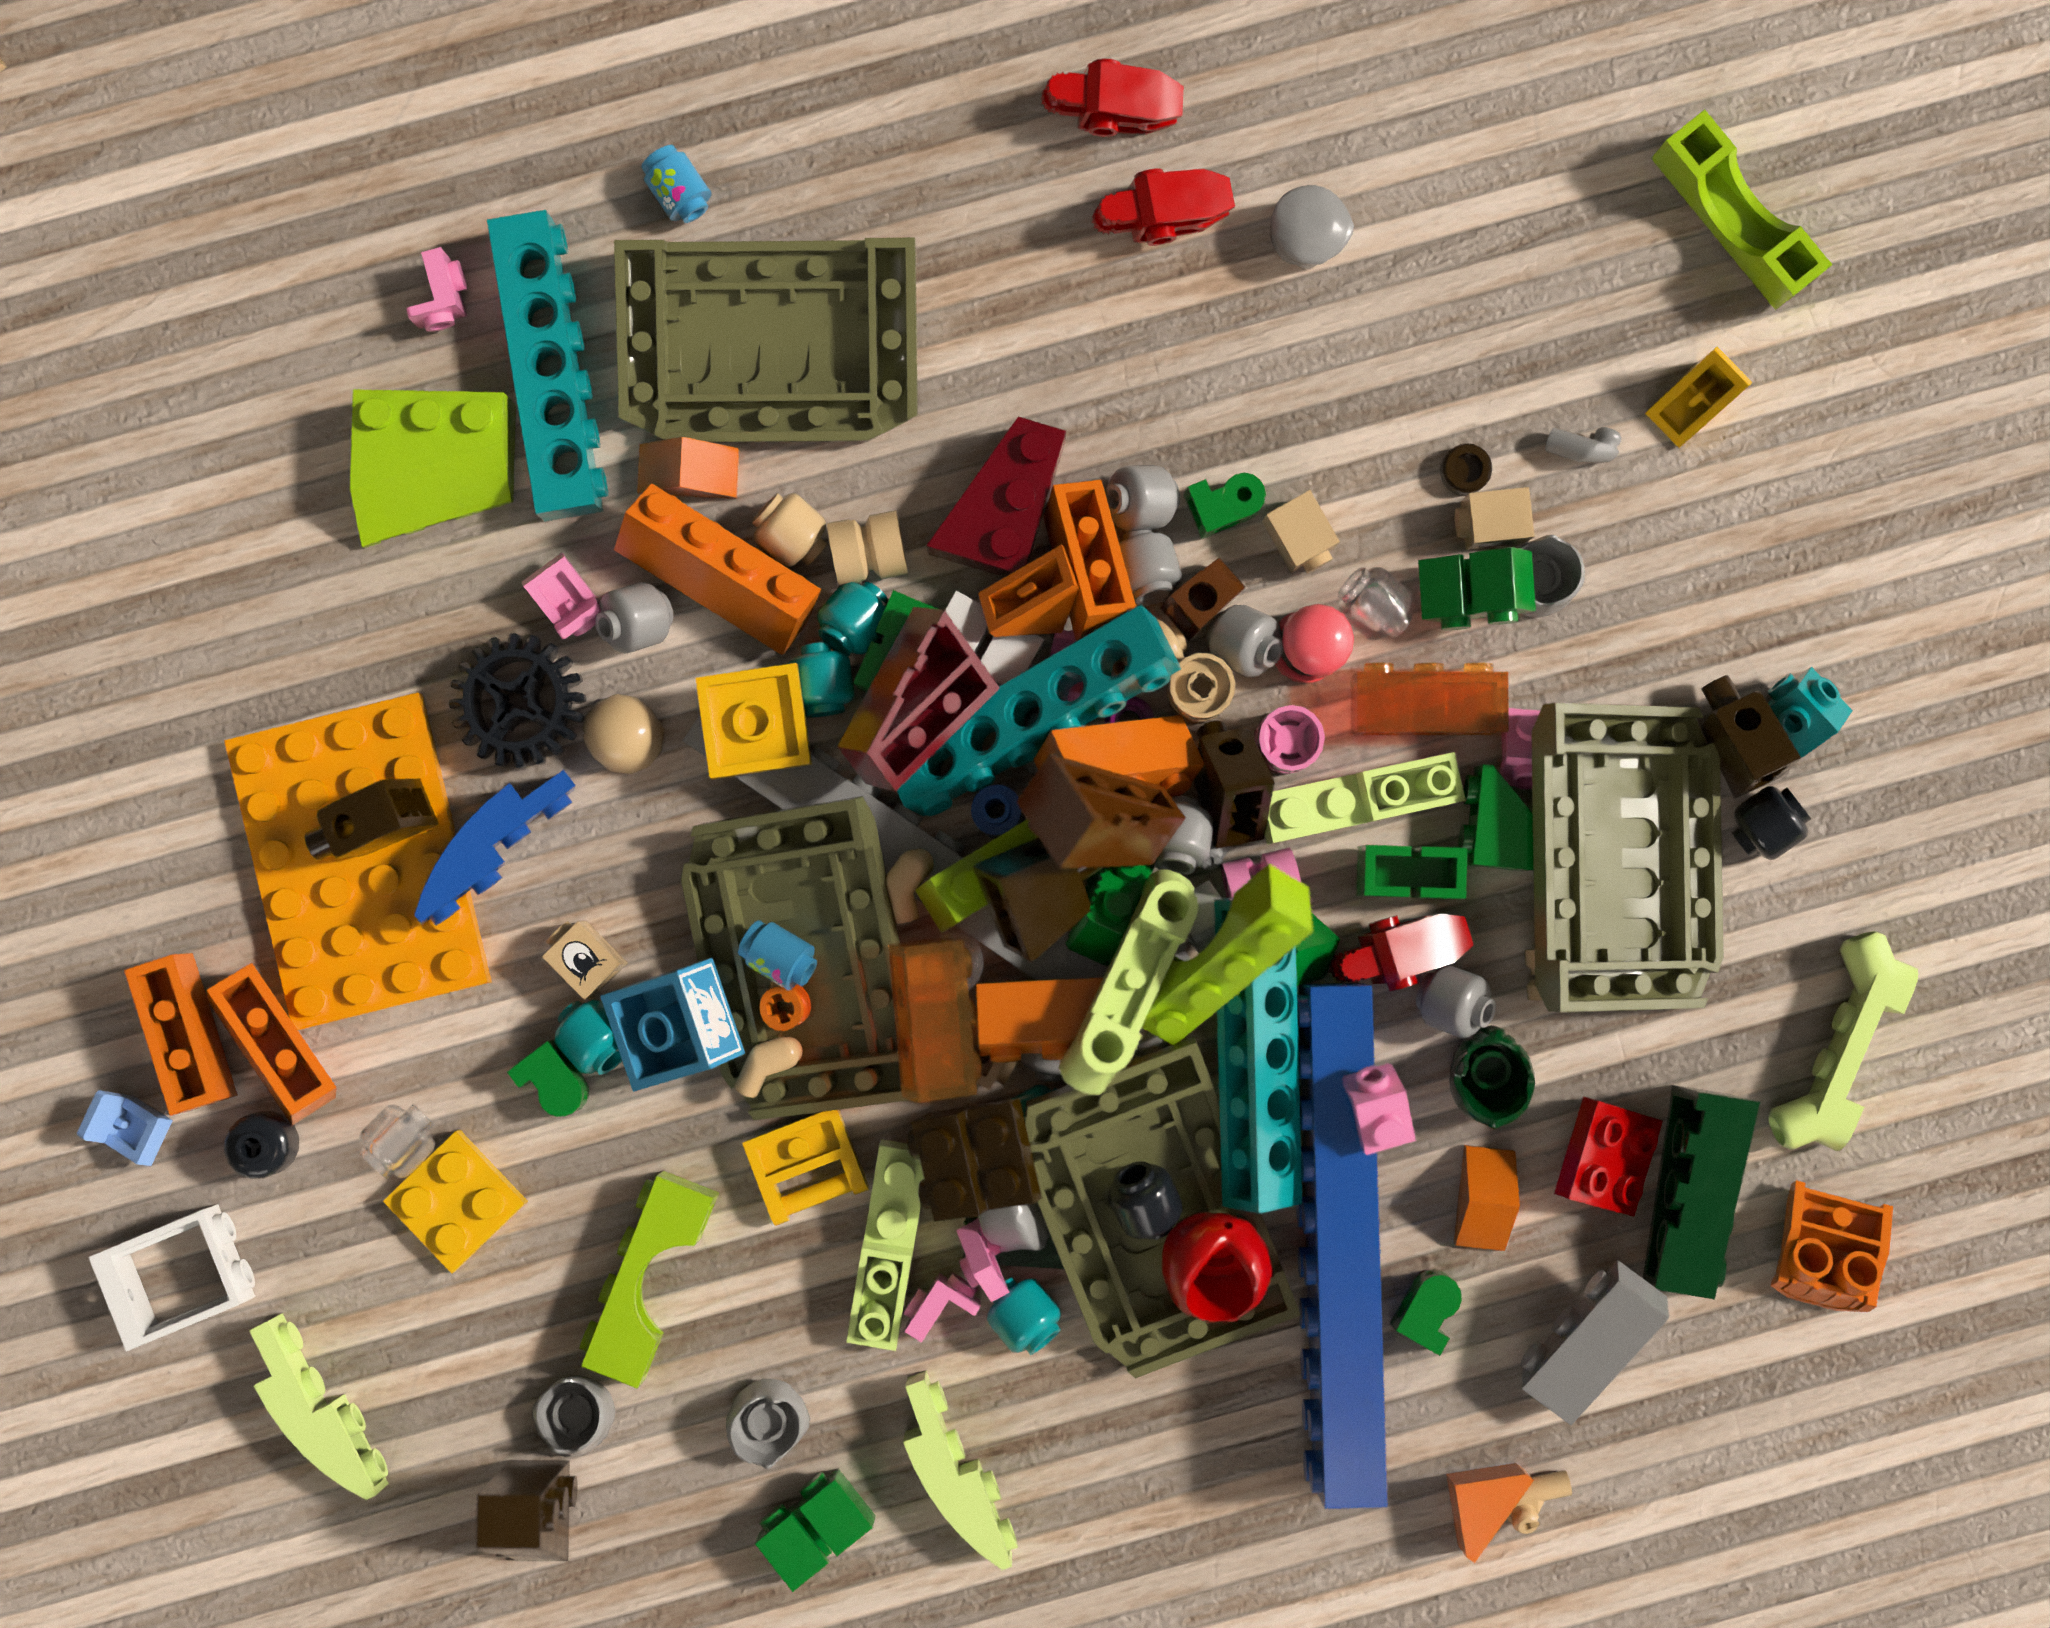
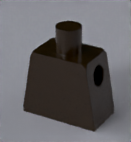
(1755, 752)
(1231, 769)
(371, 819)
(1032, 897)

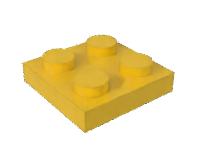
(753, 721)
(455, 1201)

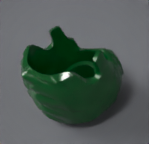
(1491, 1077)

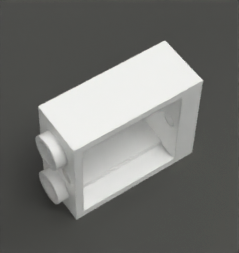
(127, 1295)

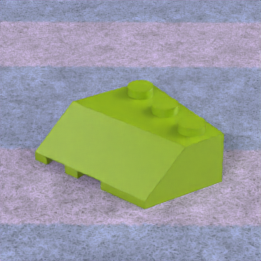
(428, 458)

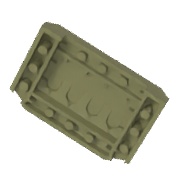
(767, 338)
(1625, 857)
(825, 882)
(1159, 1114)

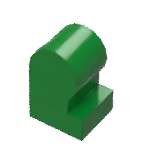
(1226, 506)
(558, 1081)
(1425, 1307)

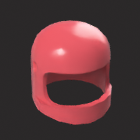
(1315, 642)

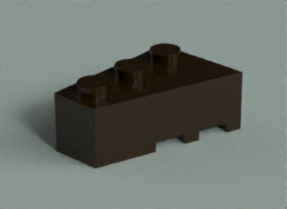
(527, 1511)

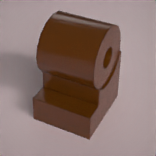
(1202, 598)

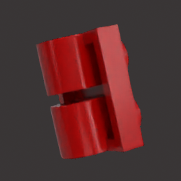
(1608, 1157)

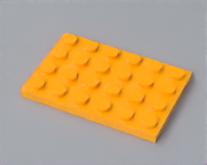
(349, 924)

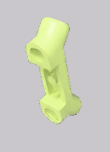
(1131, 983)
(1879, 986)

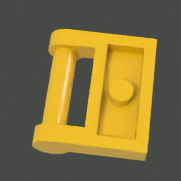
(800, 1149)

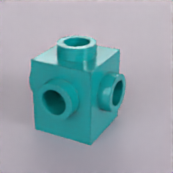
(1808, 709)

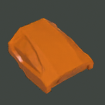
(1832, 1250)

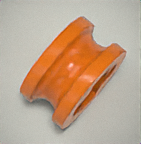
(780, 1019)

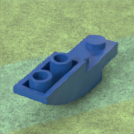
(471, 855)

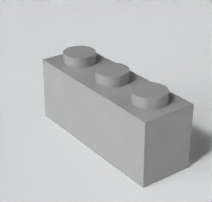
(1593, 1341)

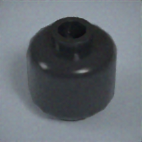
(1770, 823)
(276, 1138)
(1145, 1200)

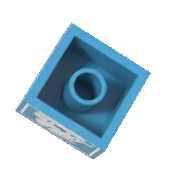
(673, 1025)

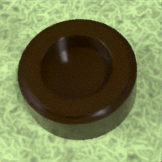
(1466, 469)

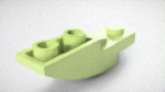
(1364, 797)
(886, 1249)
(321, 1431)
(959, 1491)

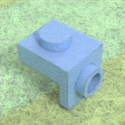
(125, 1126)

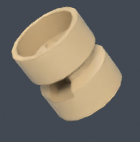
(867, 548)
(1200, 688)

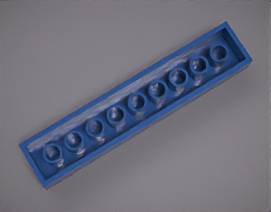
(1340, 1255)

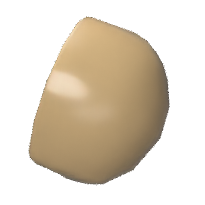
(623, 734)

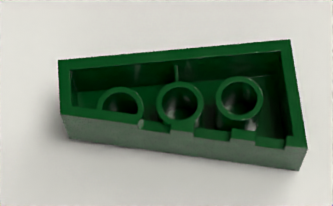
(1698, 1189)

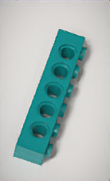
(514, 244)
(1047, 687)
(1260, 1089)

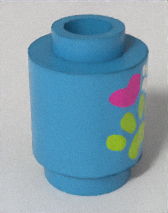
(676, 184)
(778, 954)

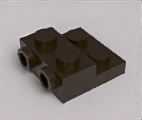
(974, 1160)

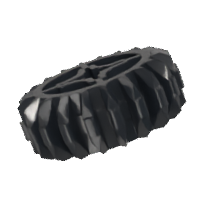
(481, 678)

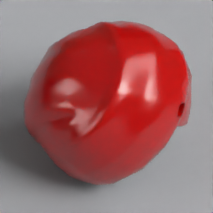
(1215, 1266)

